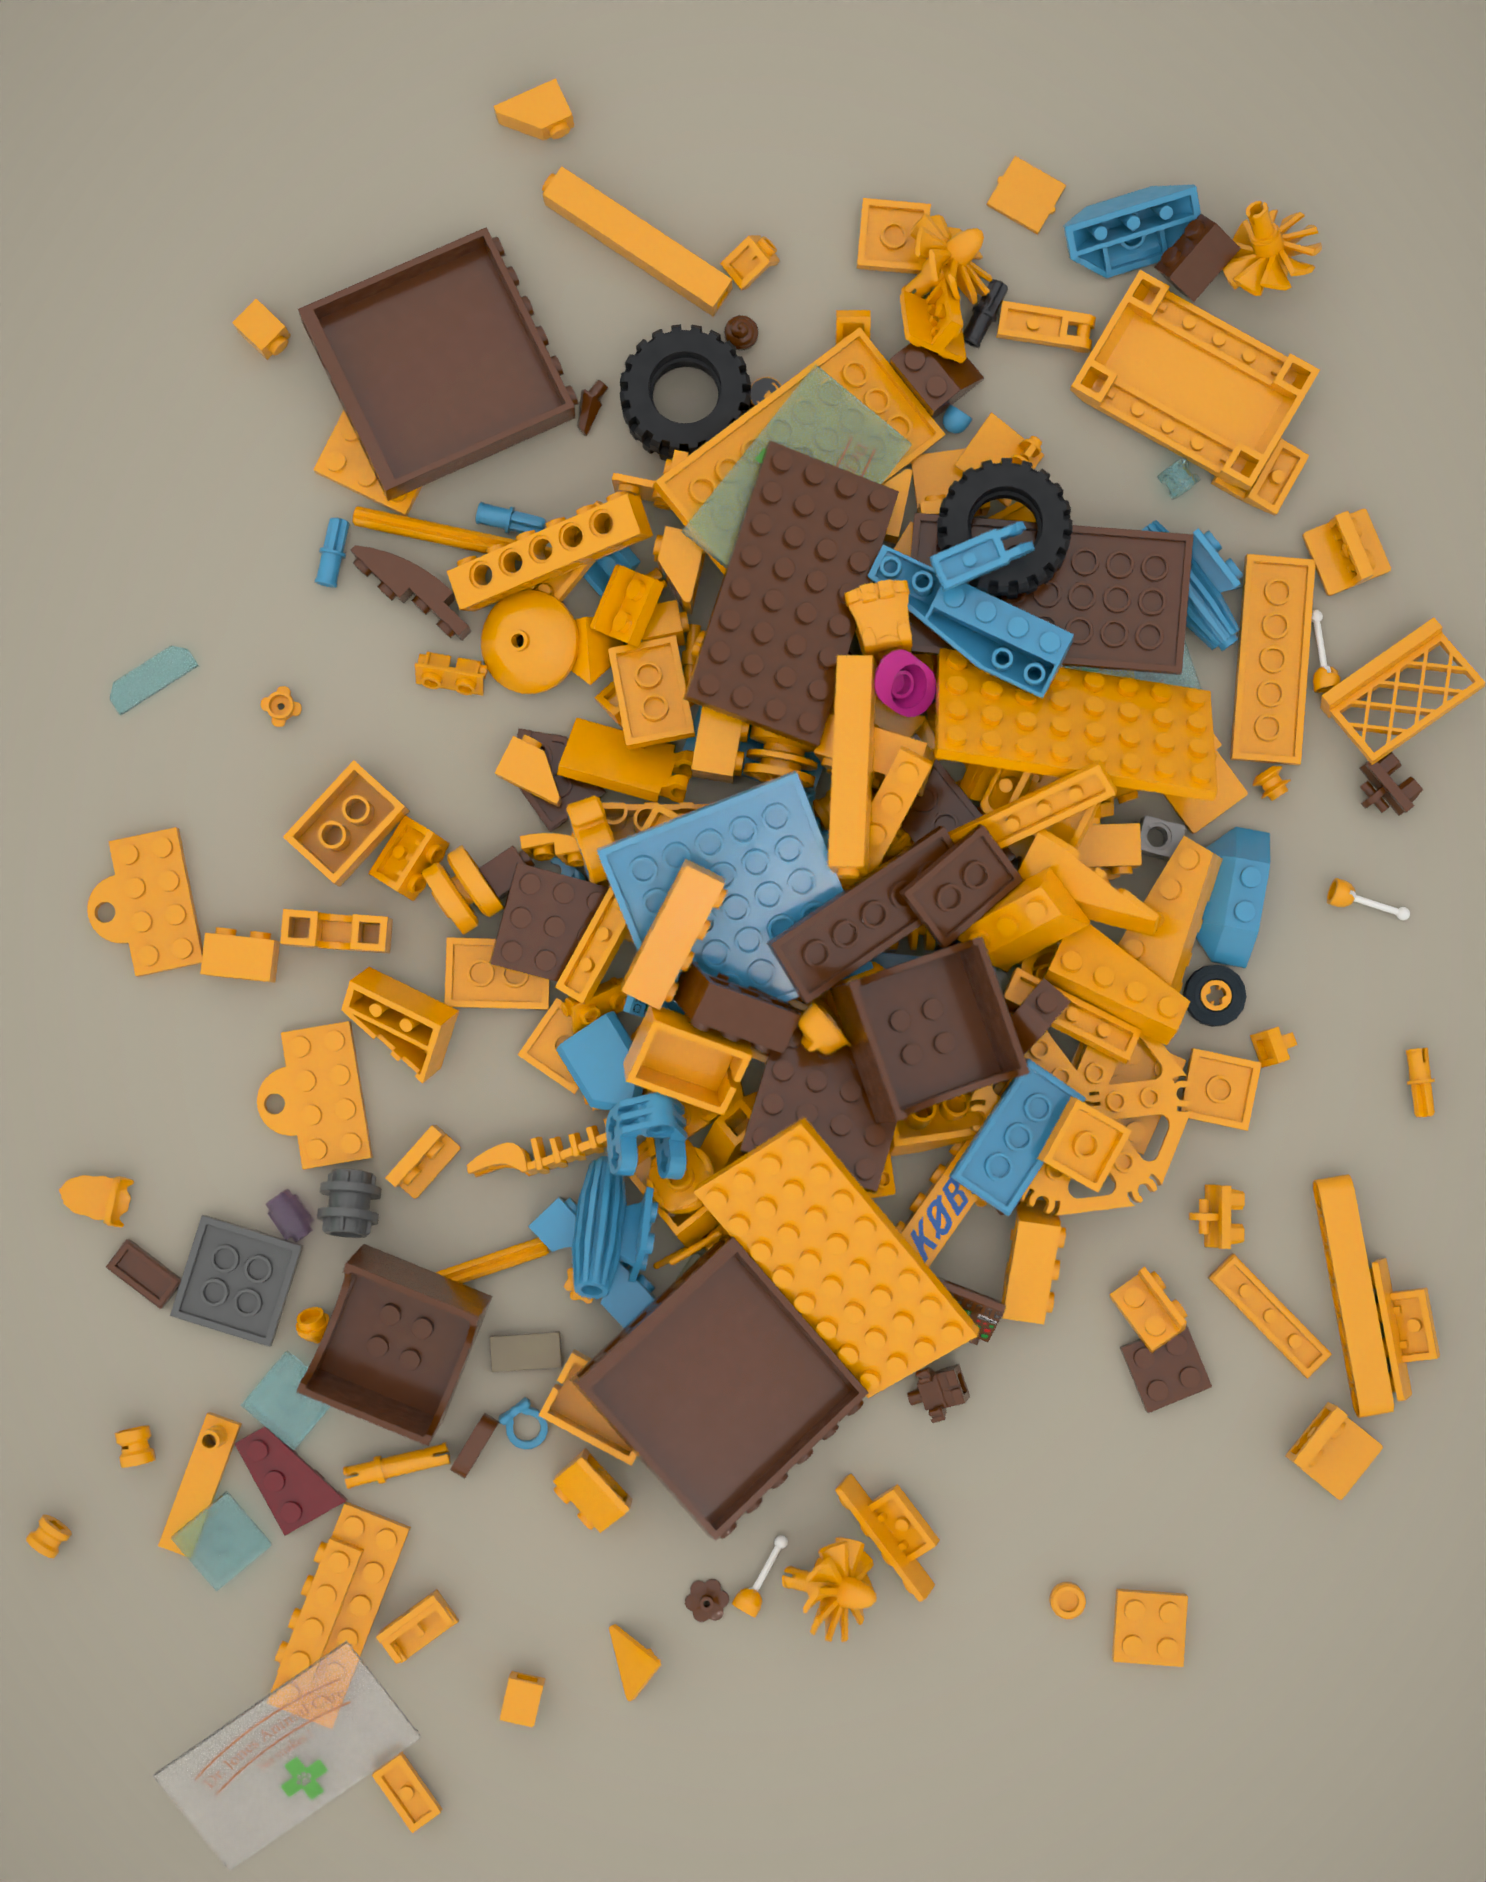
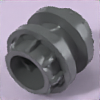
(349, 1203)

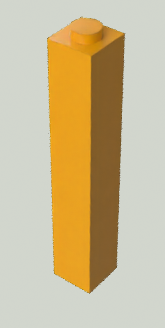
(636, 240)
(852, 766)

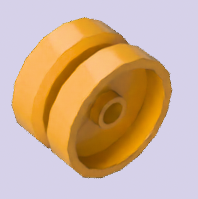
(460, 891)

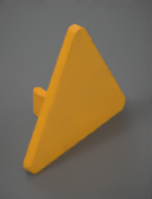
(634, 1662)

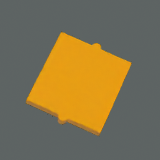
(1026, 195)

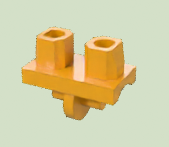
(1215, 1216)

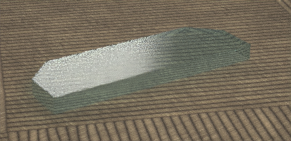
(151, 678)

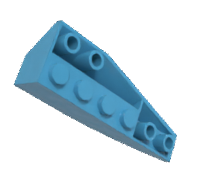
(980, 626)

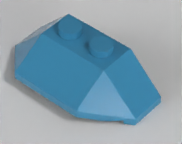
(1130, 228)
(1237, 898)

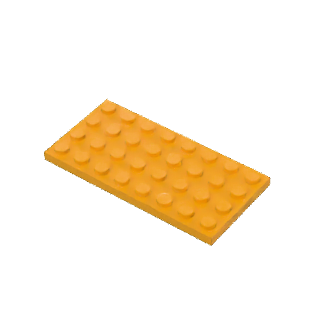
(856, 367)
(1139, 729)
(836, 1257)

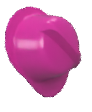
(905, 683)

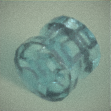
(1178, 478)

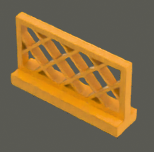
(1385, 667)

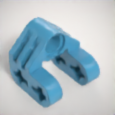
(648, 1116)

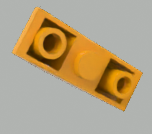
(727, 1133)

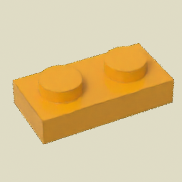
(407, 1792)

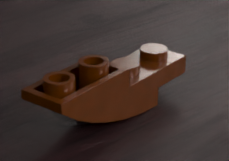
(403, 579)

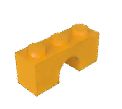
(336, 931)

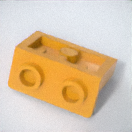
(627, 605)
(406, 856)
(424, 1162)
(1149, 1309)

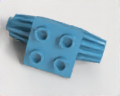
(1209, 576)
(609, 1231)

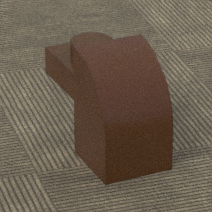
(1037, 1013)

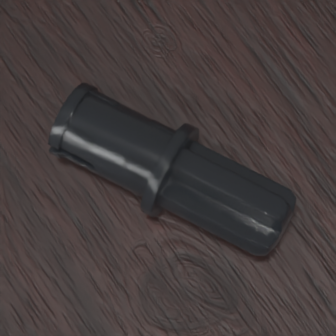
(984, 313)

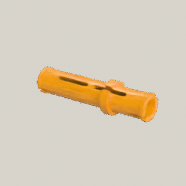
(396, 1465)

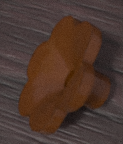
(710, 1592)

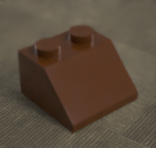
(933, 378)

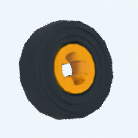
(1231, 1002)

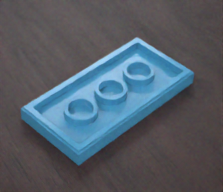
(1006, 1147)

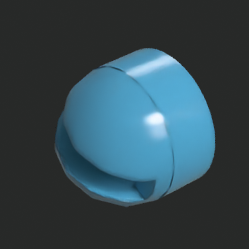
(955, 420)

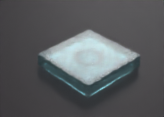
(280, 1406)
(221, 1541)

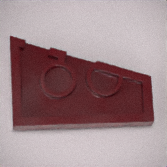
(286, 1481)

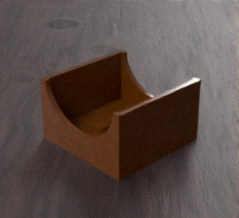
(929, 1030)
(395, 1344)

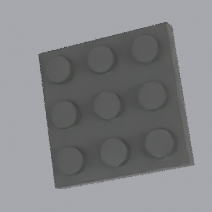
(236, 1280)

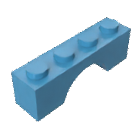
(625, 1298)

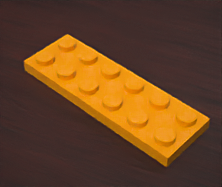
(1272, 659)

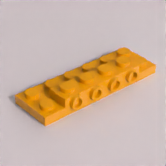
(344, 1591)

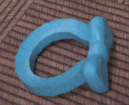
(523, 1407)

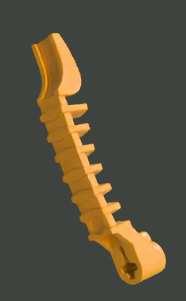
(512, 1156)

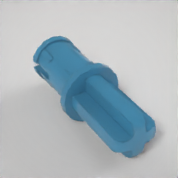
(508, 519)
(332, 552)

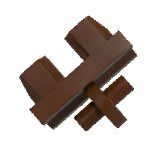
(1398, 797)

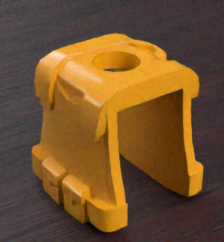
(881, 617)

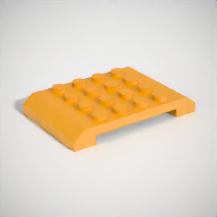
(1193, 382)

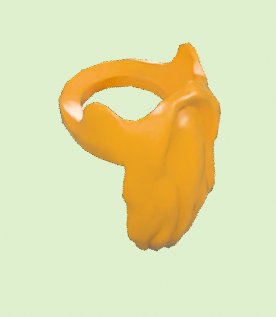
(98, 1197)

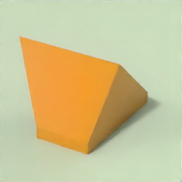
(593, 651)

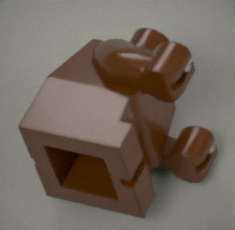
(939, 1390)

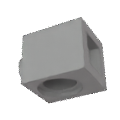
(1171, 833)

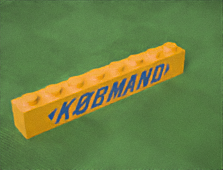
(942, 1207)

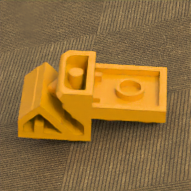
(1000, 786)

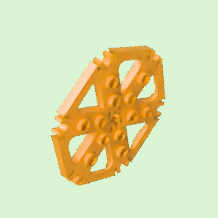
(1115, 1101)

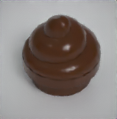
(741, 332)

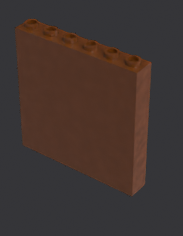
(438, 363)
(720, 1387)

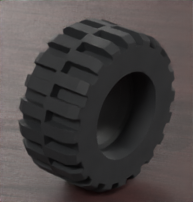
(674, 351)
(1029, 488)

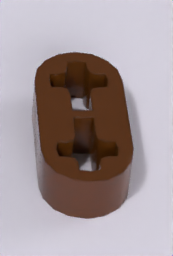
(474, 1445)

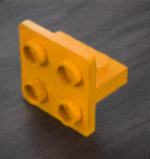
(934, 322)
(1346, 551)

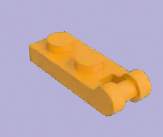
(1045, 326)

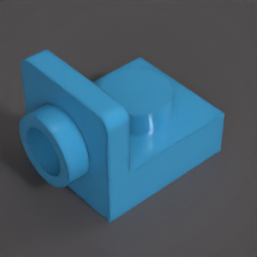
(602, 569)

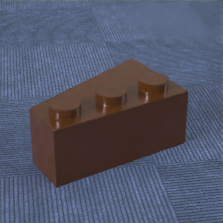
(735, 1010)

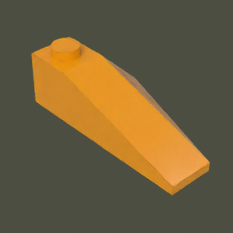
(1087, 886)

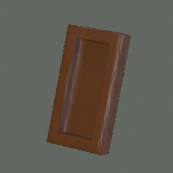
(144, 1273)

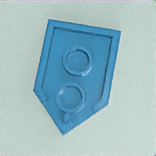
(596, 1062)

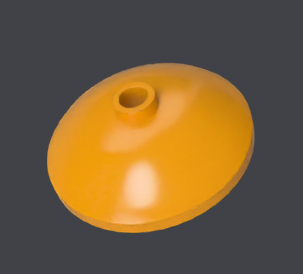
(548, 644)

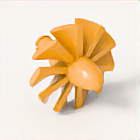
(1268, 251)
(948, 255)
(838, 1584)

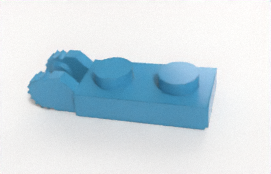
(978, 556)

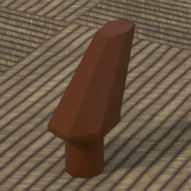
(590, 406)

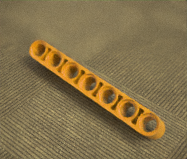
(1353, 1296)

